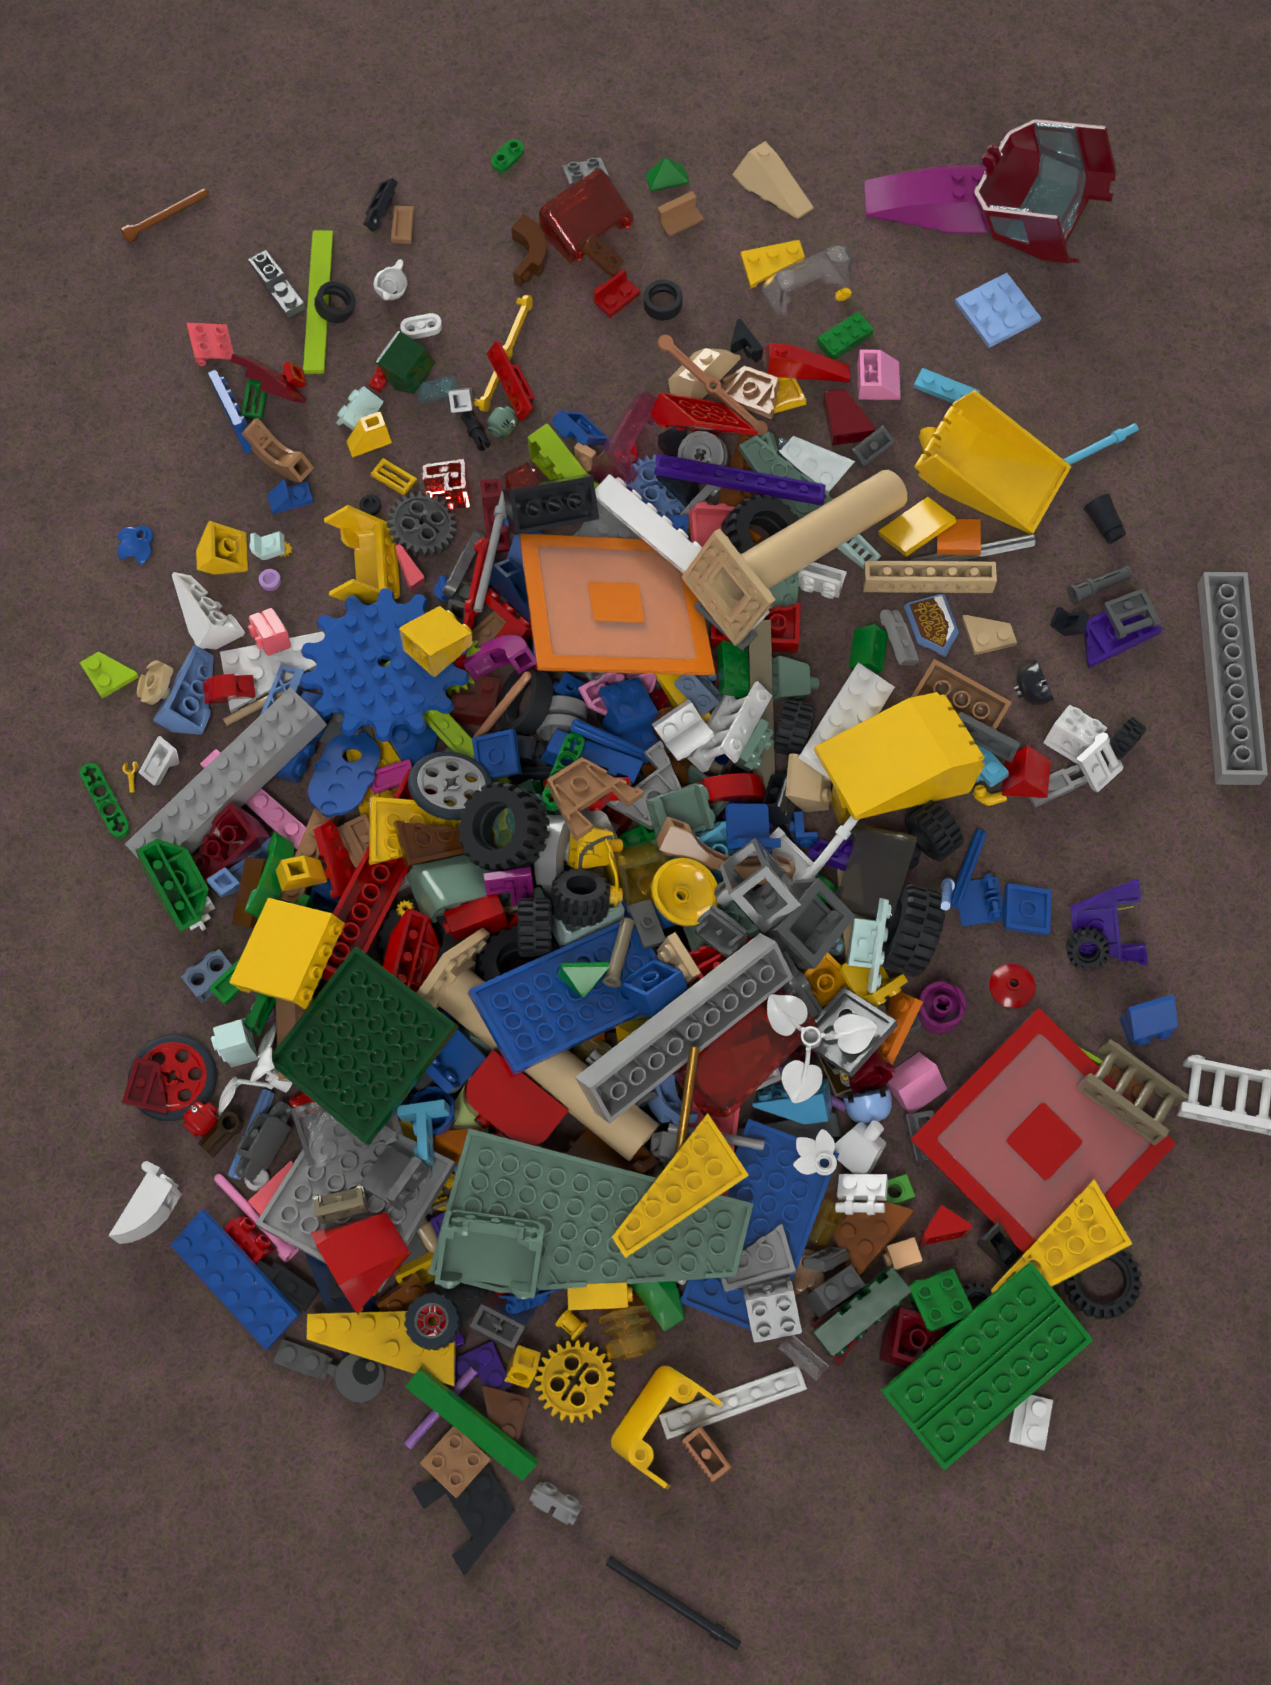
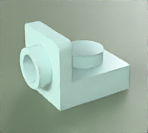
(267, 546)

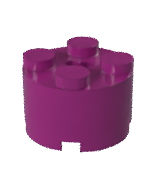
(945, 996)

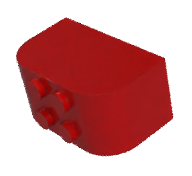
(511, 1103)

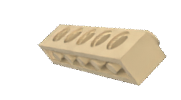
(929, 576)

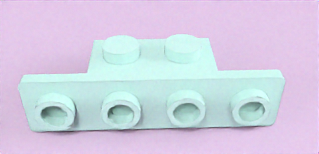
(867, 944)

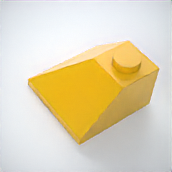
(222, 550)

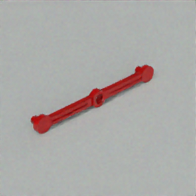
(482, 547)

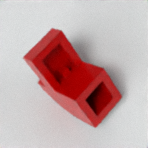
(227, 687)

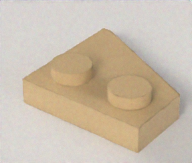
(988, 634)

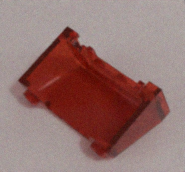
(583, 210)

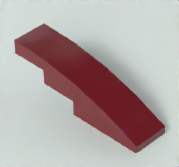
(270, 380)

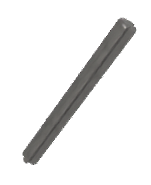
(986, 549)

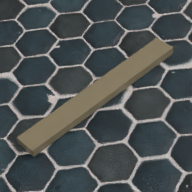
(761, 670)

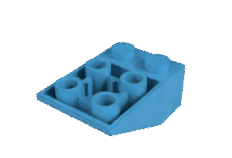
(777, 1101)

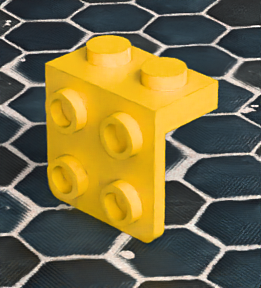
(857, 979)

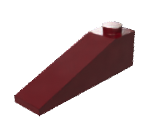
(907, 1338)

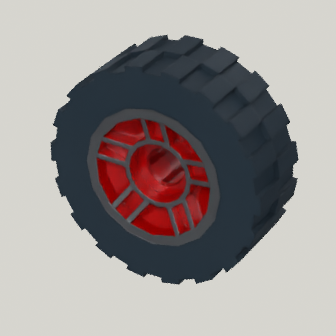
(420, 1314)

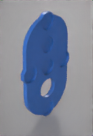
(340, 785)

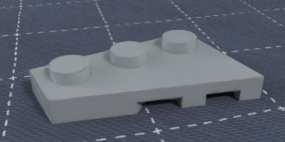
(762, 1261)

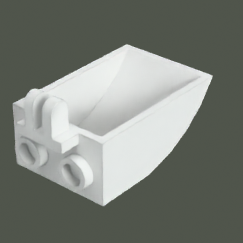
(148, 1206)

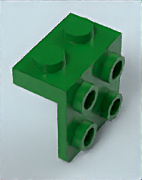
(940, 1299)

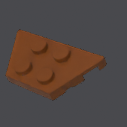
(870, 1234)

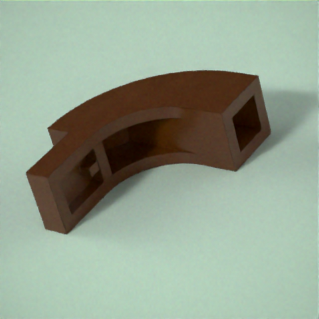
(530, 236)

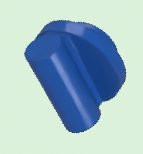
(439, 587)

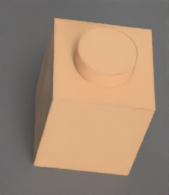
(902, 1255)

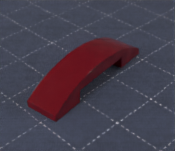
(491, 493)

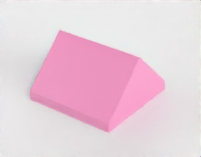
(916, 1083)

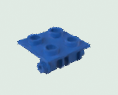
(982, 902)
(516, 1305)

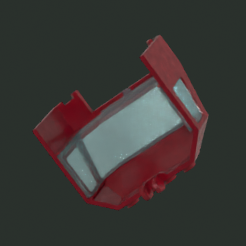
(1042, 184)

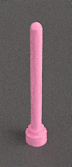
(285, 1250)

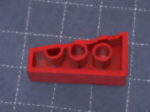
(784, 629)

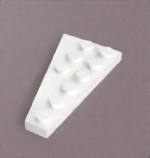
(264, 668)

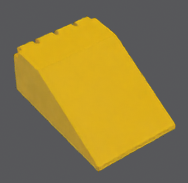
(992, 464)
(902, 757)

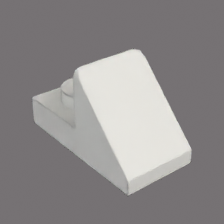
(158, 761)

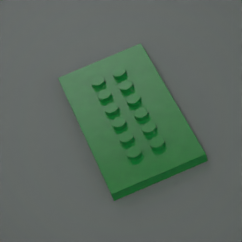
(986, 1365)

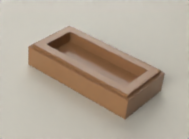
(402, 224)

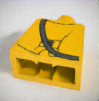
(591, 849)

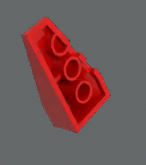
(798, 363)

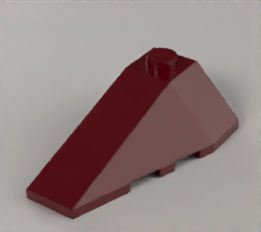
(229, 841)

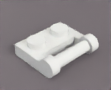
(1094, 765)

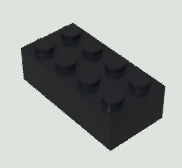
(551, 504)

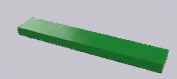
(472, 1423)

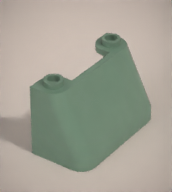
(447, 885)
(490, 1251)

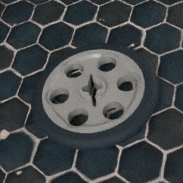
(437, 762)

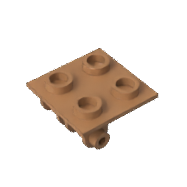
(455, 1461)

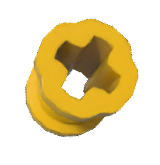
(571, 1324)

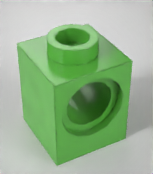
(904, 1187)

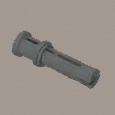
(1091, 586)

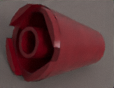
(873, 1073)

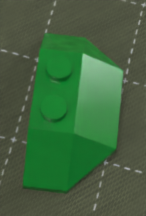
(174, 881)

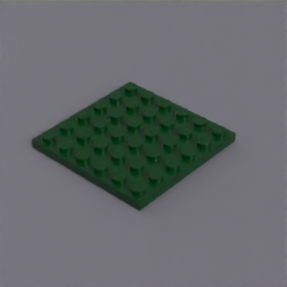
(362, 1045)

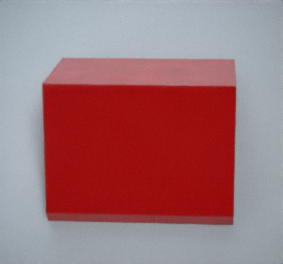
(1027, 774)
(944, 1227)

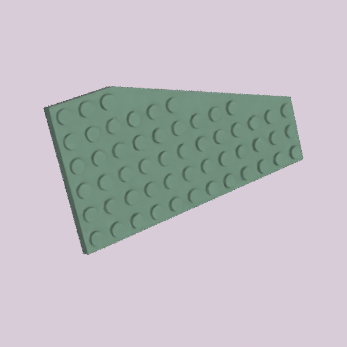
(582, 1210)

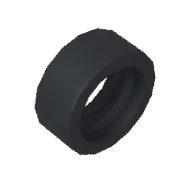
(341, 291)
(664, 313)

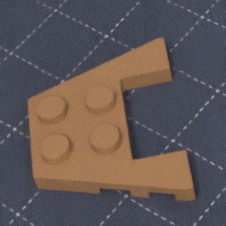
(581, 786)

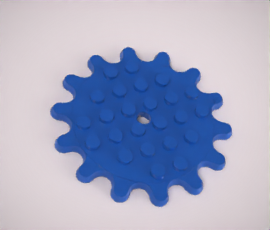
(361, 688)

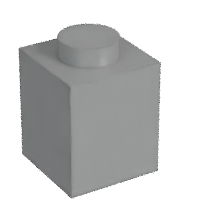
(461, 400)

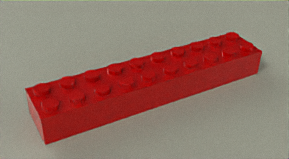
(367, 898)

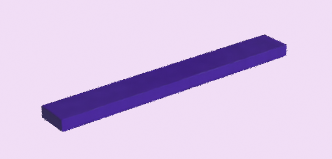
(739, 479)

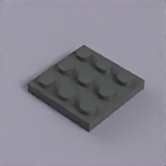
(843, 1004)

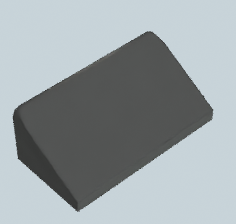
(872, 447)

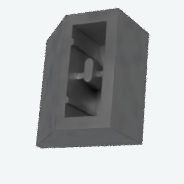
(499, 1325)

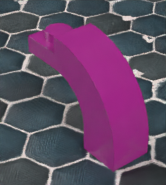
(500, 652)

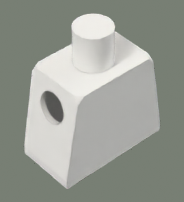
(861, 1147)

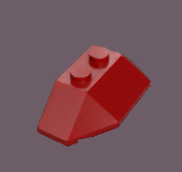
(412, 949)

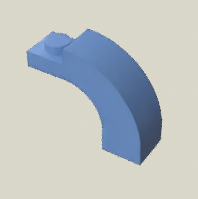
(668, 1104)

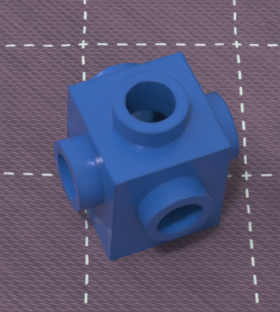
(568, 687)

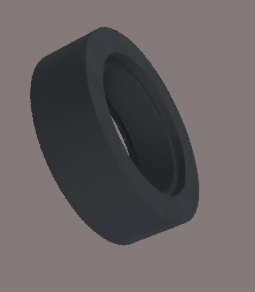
(537, 707)

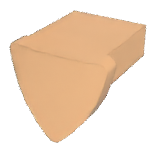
(584, 456)

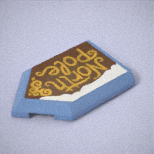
(932, 623)

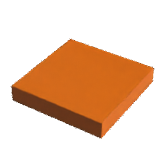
(961, 538)

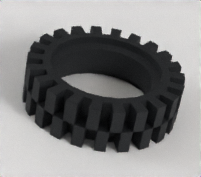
(1110, 1309)

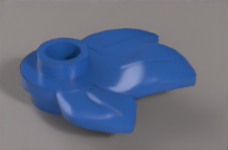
(133, 545)

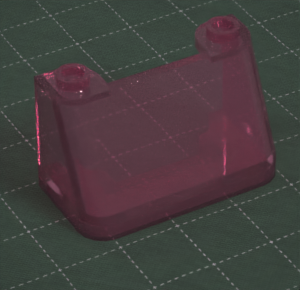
(615, 453)

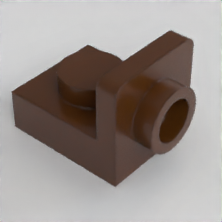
(643, 1162)

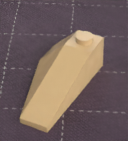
(769, 178)

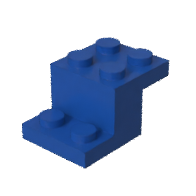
(629, 712)

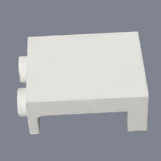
(791, 851)

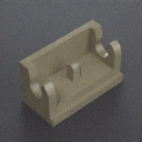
(341, 1205)

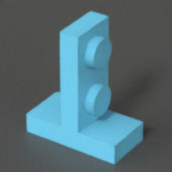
(422, 1116)

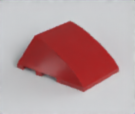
(362, 1255)

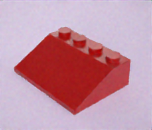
(698, 415)

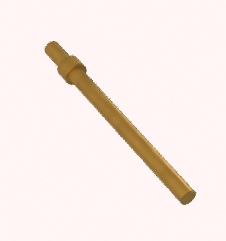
(687, 1097)

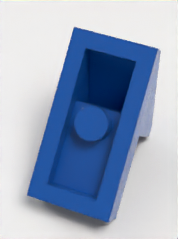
(287, 498)

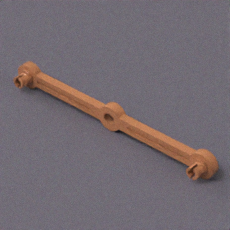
(665, 344)

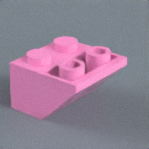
(877, 376)

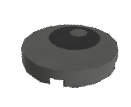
(358, 1378)

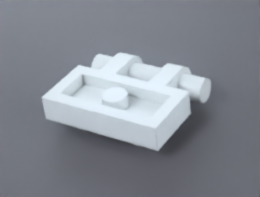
(862, 1187)

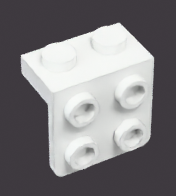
(821, 579)

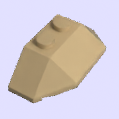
(712, 361)

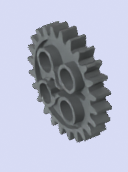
(403, 515)

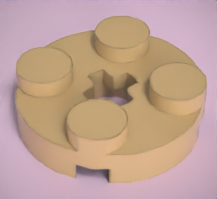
(155, 688)

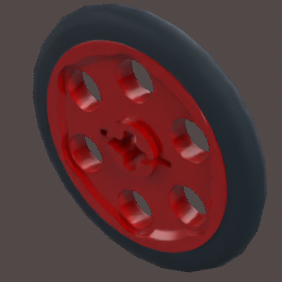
(198, 1058)

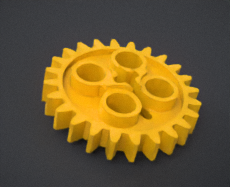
(556, 1369)

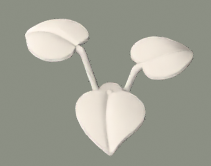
(786, 1015)
(264, 1066)

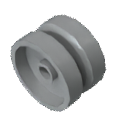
(704, 442)
(561, 714)

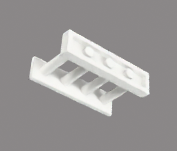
(732, 725)
(1214, 1113)

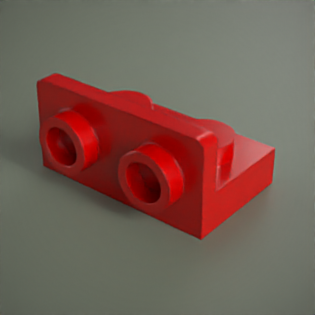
(615, 294)
(248, 1238)

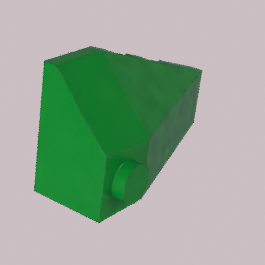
(662, 1301)

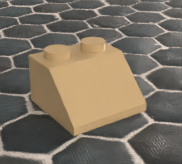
(807, 786)

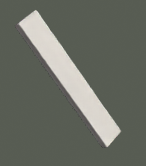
(735, 1402)

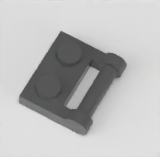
(1128, 607)

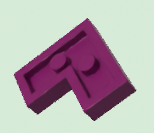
(515, 881)

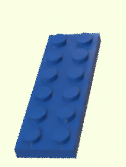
(235, 1279)

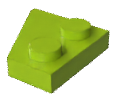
(107, 673)

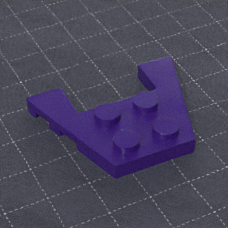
(1102, 913)

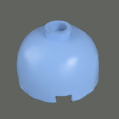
(869, 1106)

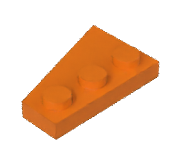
(904, 1010)

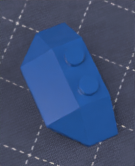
(411, 745)

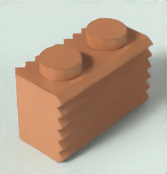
(706, 1454)

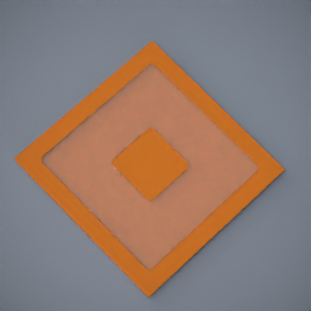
(611, 608)

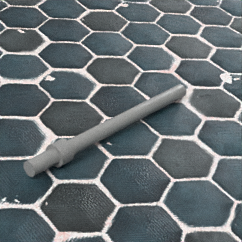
(500, 514)

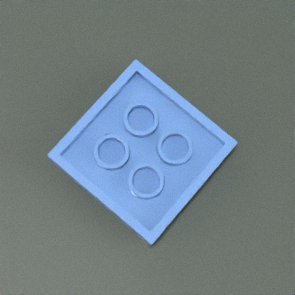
(997, 310)

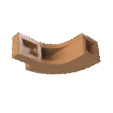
(283, 460)

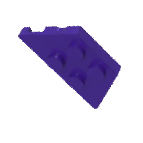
(1102, 642)

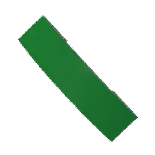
(269, 885)

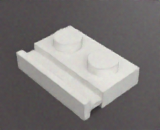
(1031, 1422)

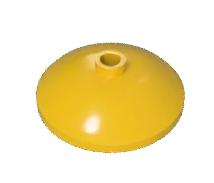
(689, 880)

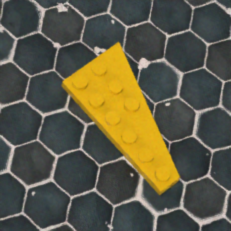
(382, 833)
(692, 1179)
(1075, 1240)
(383, 1340)

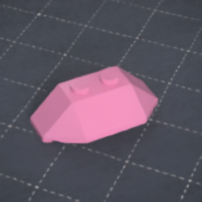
(590, 690)

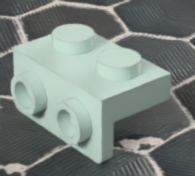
(361, 404)

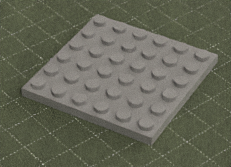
(292, 1210)

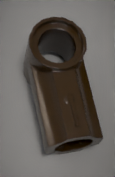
(219, 1135)

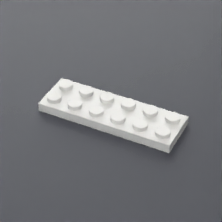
(857, 701)

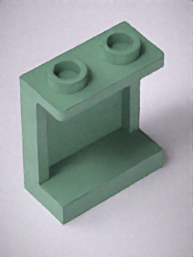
(684, 804)

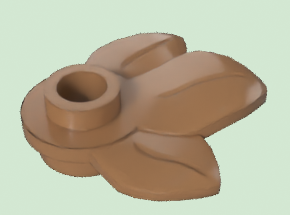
(807, 1277)

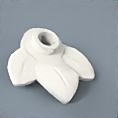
(813, 1151)

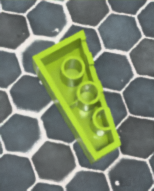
(553, 456)

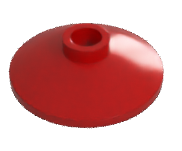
(1006, 994)

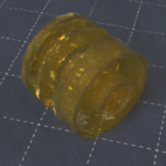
(628, 1335)

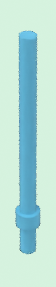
(1116, 436)

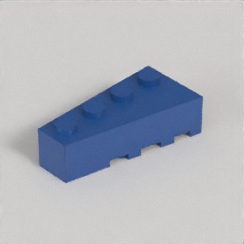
(614, 762)

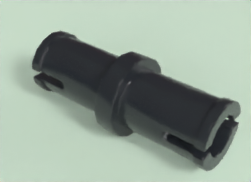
(475, 430)

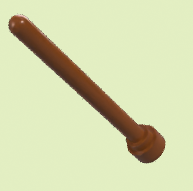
(130, 232)

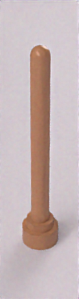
(503, 705)

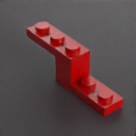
(514, 624)

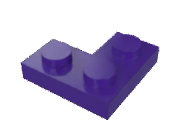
(839, 857)
(486, 1363)

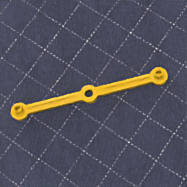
(526, 305)

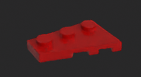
(336, 857)

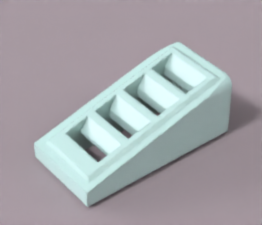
(853, 554)

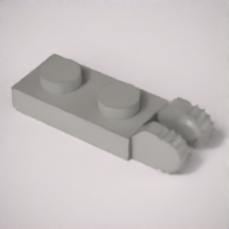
(899, 637)
(1060, 784)

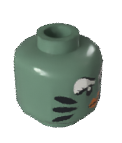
(502, 422)

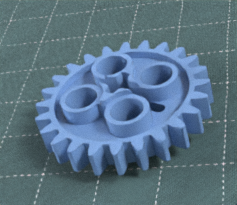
(653, 488)

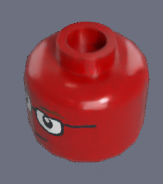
(200, 1118)

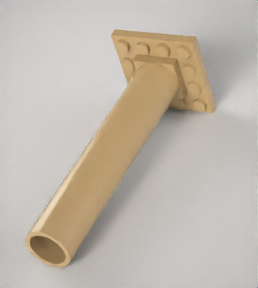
(738, 585)
(449, 988)

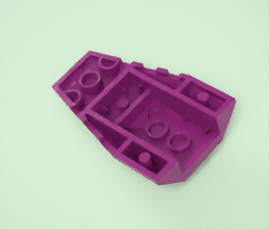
(929, 198)

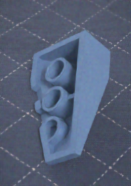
(185, 705)

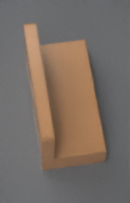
(679, 214)

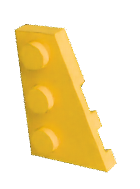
(766, 261)

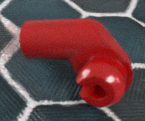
(299, 1099)

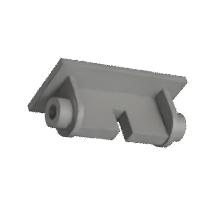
(546, 1496)

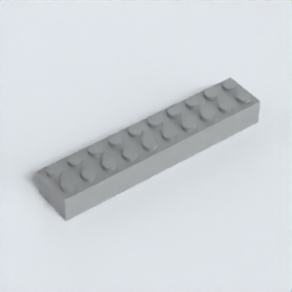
(1232, 679)
(234, 773)
(691, 1019)

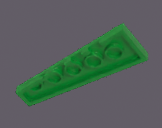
(264, 1004)

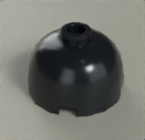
(1032, 684)

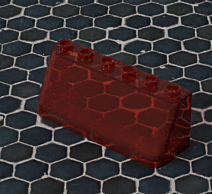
(740, 1061)

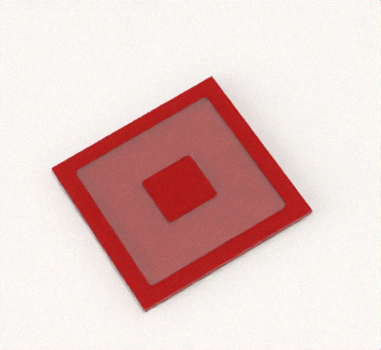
(1029, 1140)

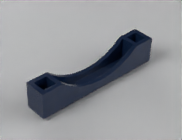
(510, 582)

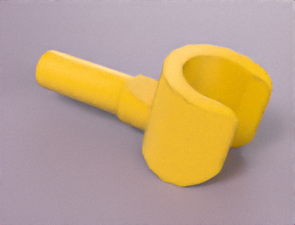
(131, 775)

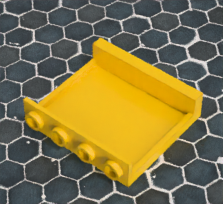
(287, 952)

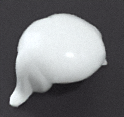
(389, 281)

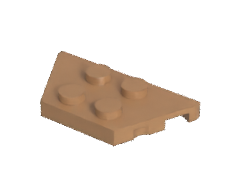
(752, 390)

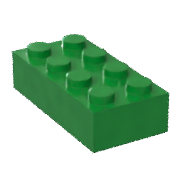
(845, 336)
(733, 670)

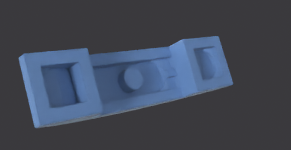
(228, 881)

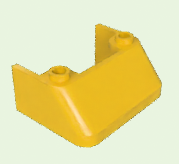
(373, 552)
(628, 1436)

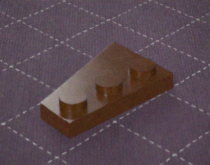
(426, 843)

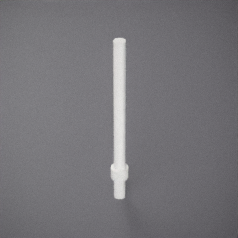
(843, 833)

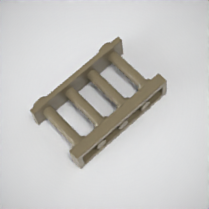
(1120, 1107)

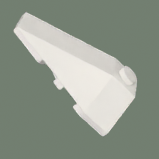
(202, 615)

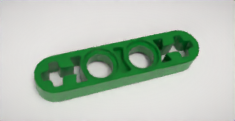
(564, 753)
(104, 801)

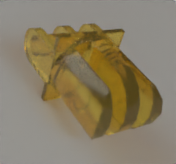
(825, 1224)

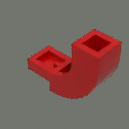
(734, 787)

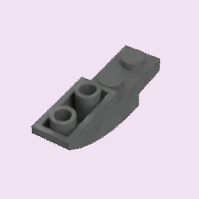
(276, 284)

